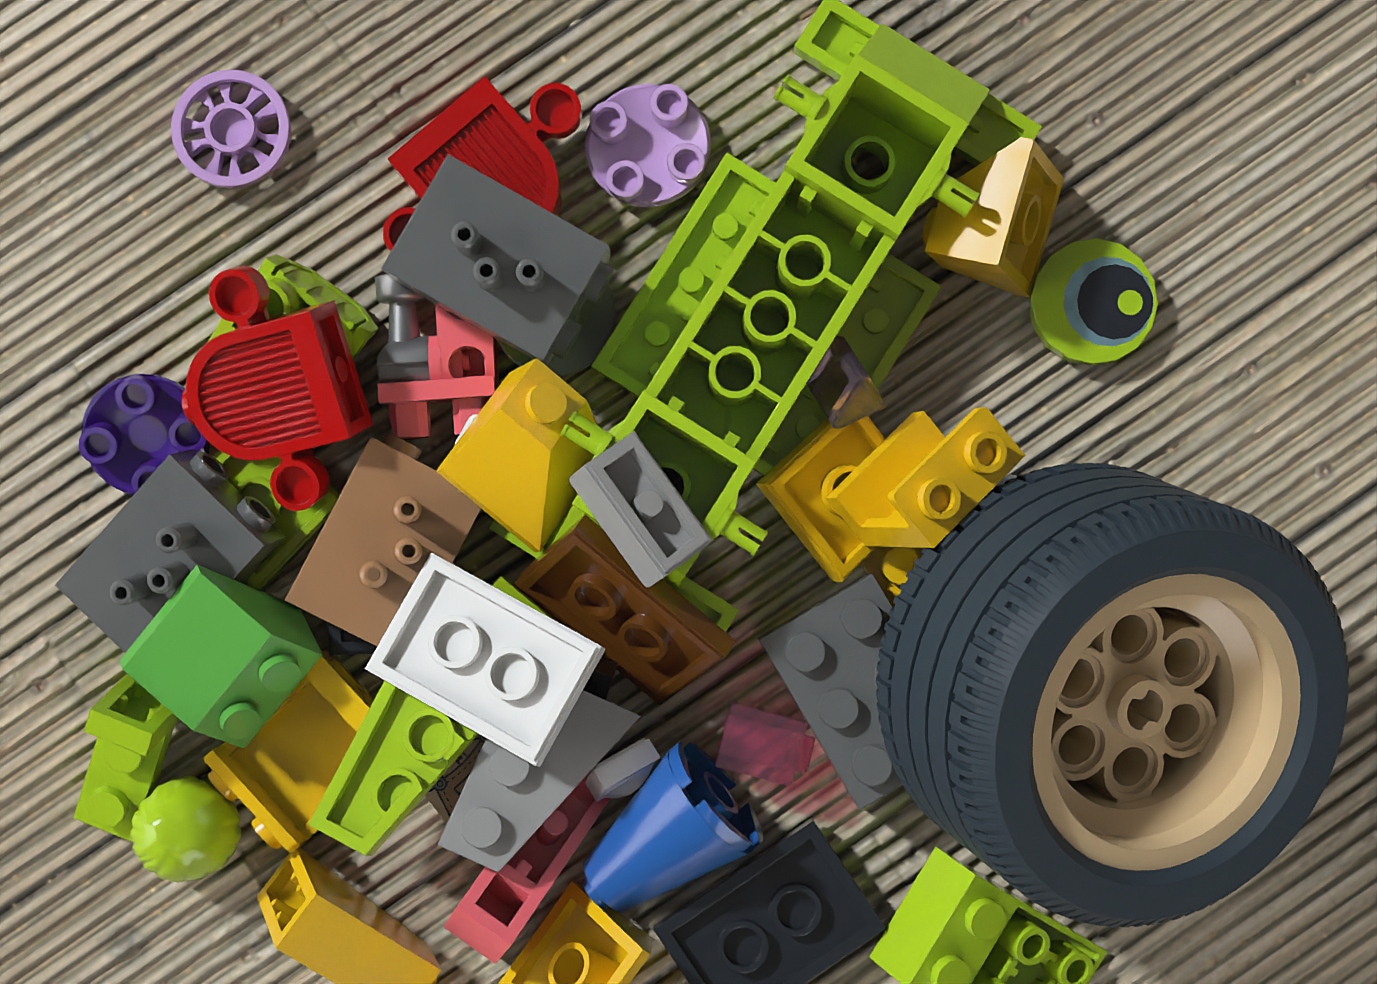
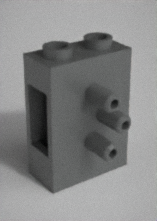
(500, 262)
(170, 525)

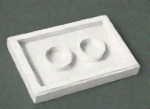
(485, 659)

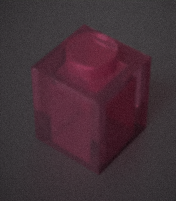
(764, 743)

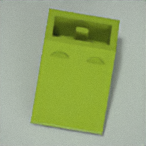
(975, 931)

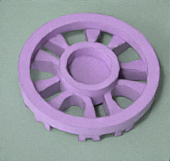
(231, 129)

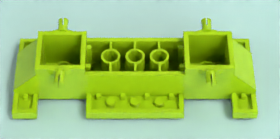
(786, 266)

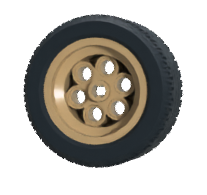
(1183, 729)

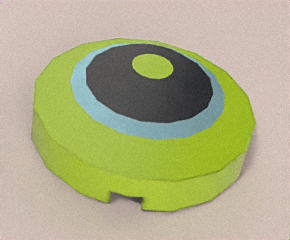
(1093, 302)

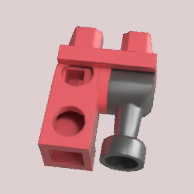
(419, 370)

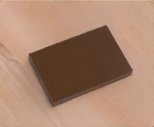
(646, 630)

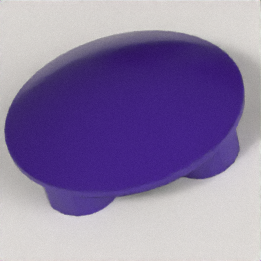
(135, 428)

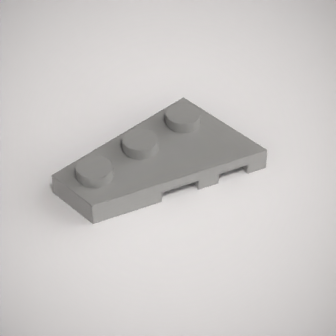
(513, 798)

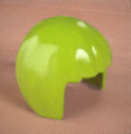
(185, 830)

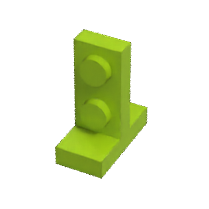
(126, 758)

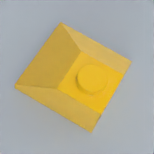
(1007, 224)
(515, 457)

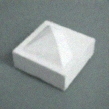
(623, 771)

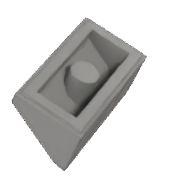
(640, 509)

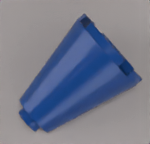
(670, 832)

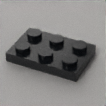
(772, 917)

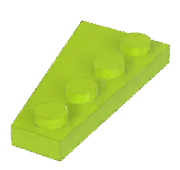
(388, 769)

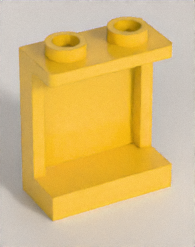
(924, 482)
(294, 754)

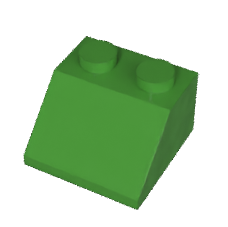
(222, 655)

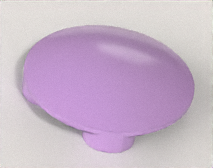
(647, 144)

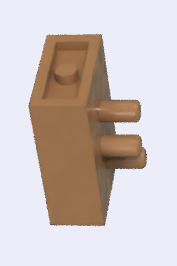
(380, 539)

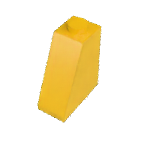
(338, 929)

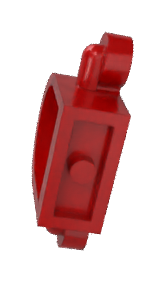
(493, 140)
(275, 386)

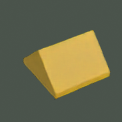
(581, 946)

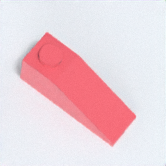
(505, 900)

